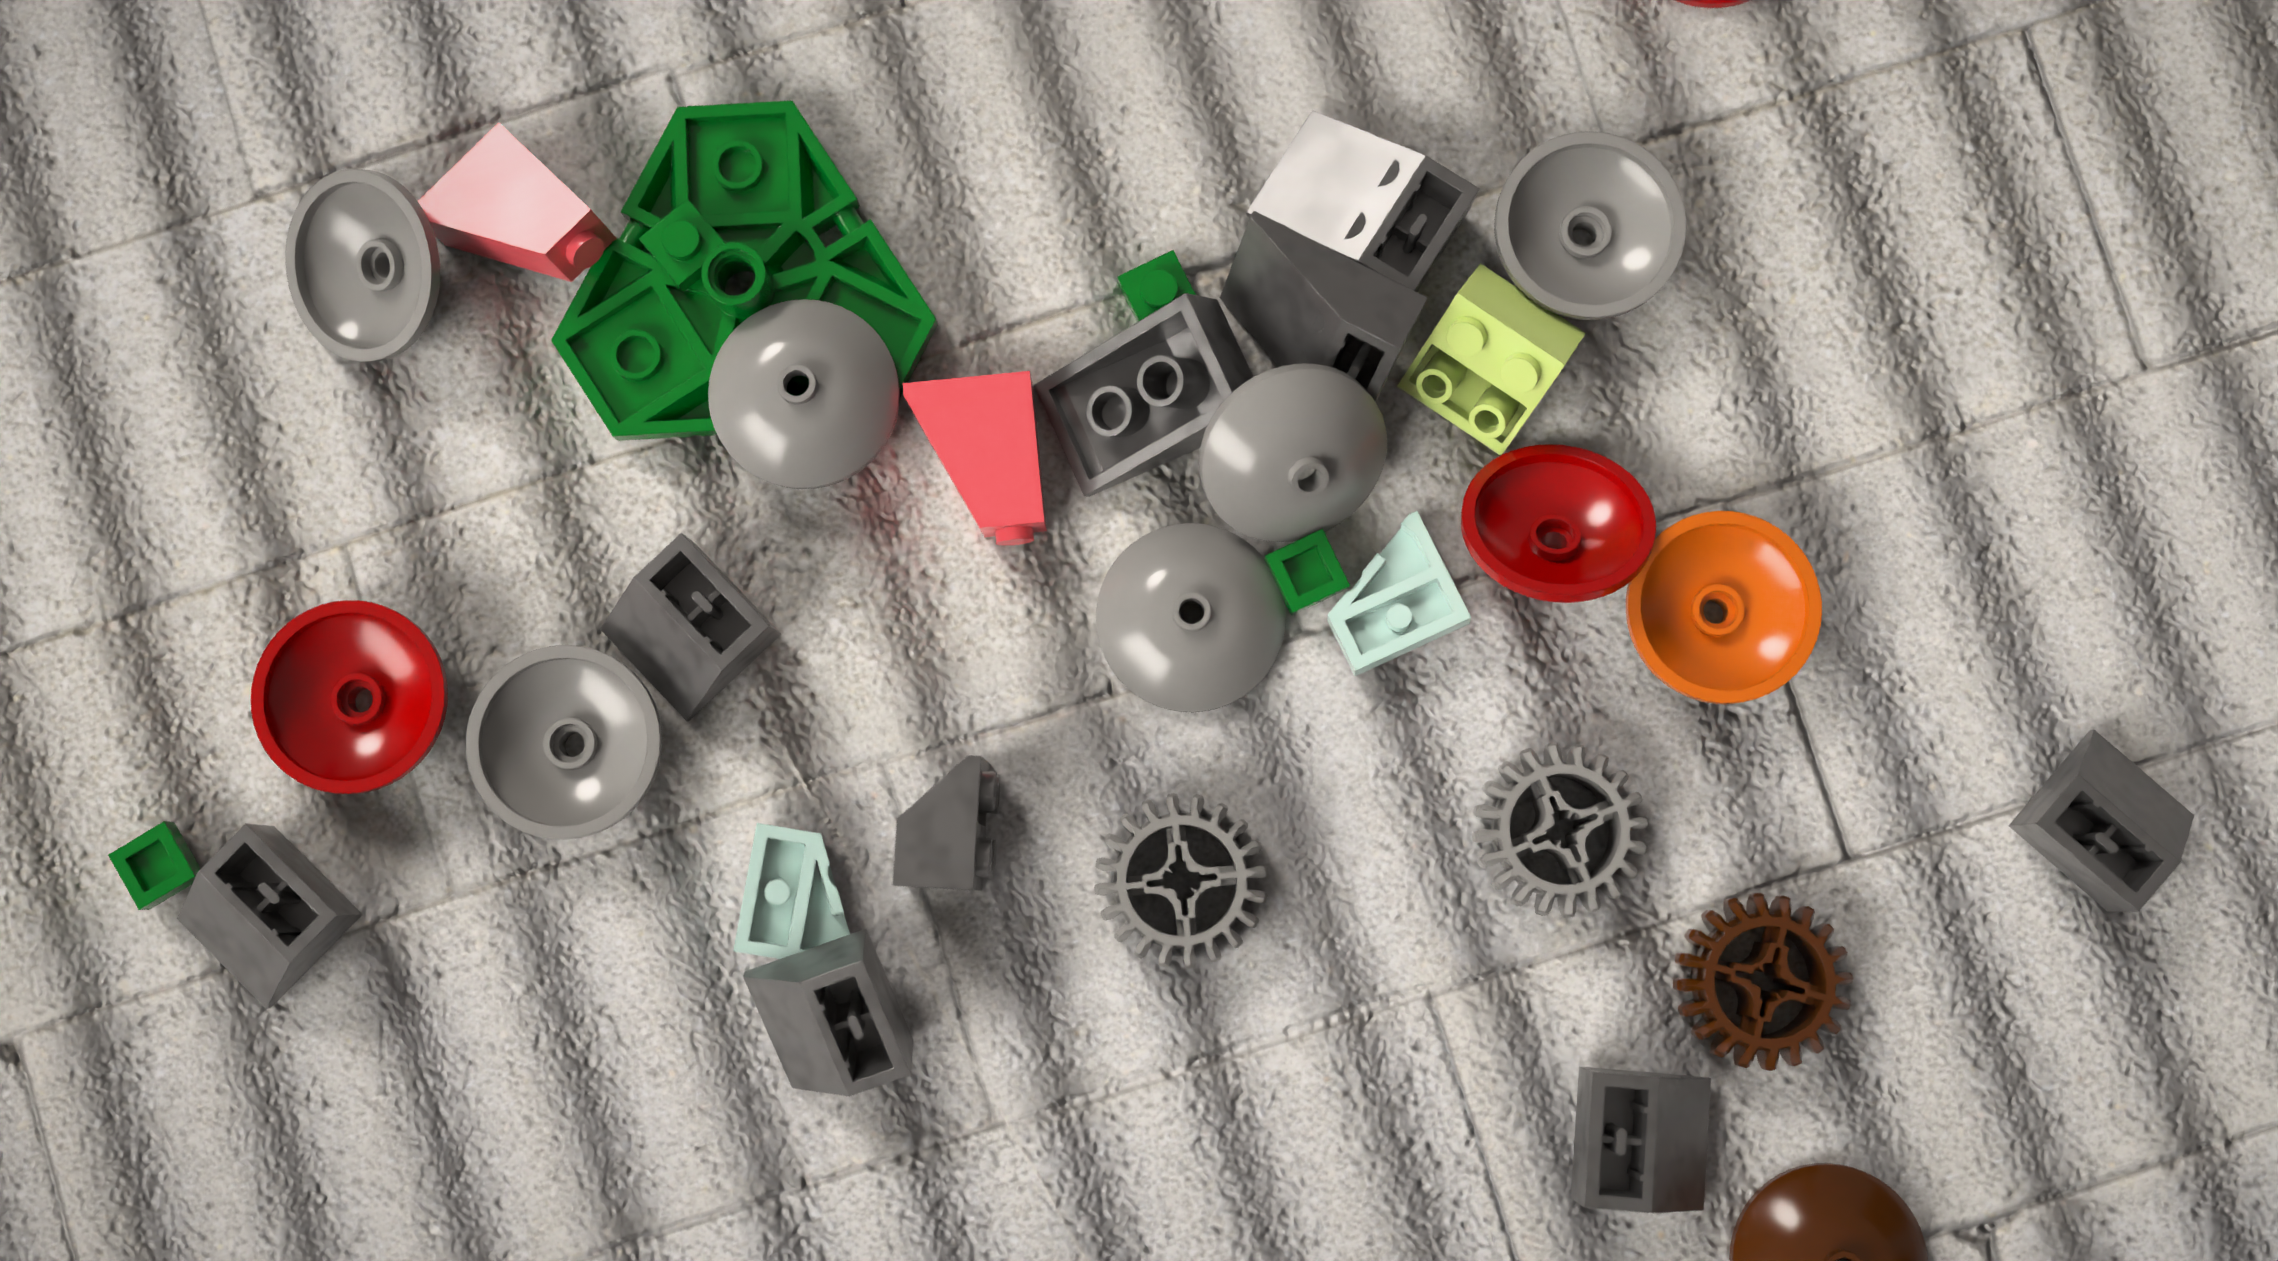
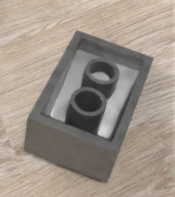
(1144, 392)

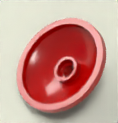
(1560, 501)
(310, 687)

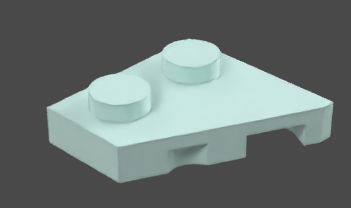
(1398, 601)
(788, 895)

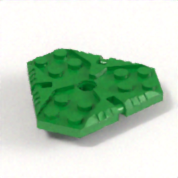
(769, 195)

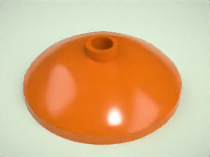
(1765, 598)

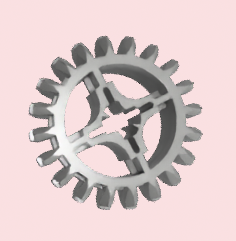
(1574, 856)
(1235, 874)

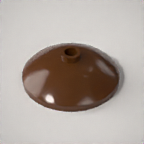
(1826, 1216)

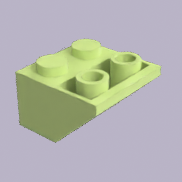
(1490, 359)

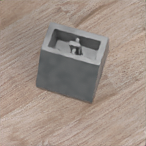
(687, 627)
(2106, 825)
(944, 831)
(265, 911)
(833, 1017)
(1640, 1141)

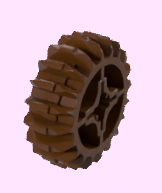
(1816, 995)

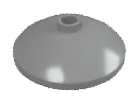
(1612, 193)
(362, 265)
(827, 429)
(1276, 431)
(1181, 662)
(521, 736)

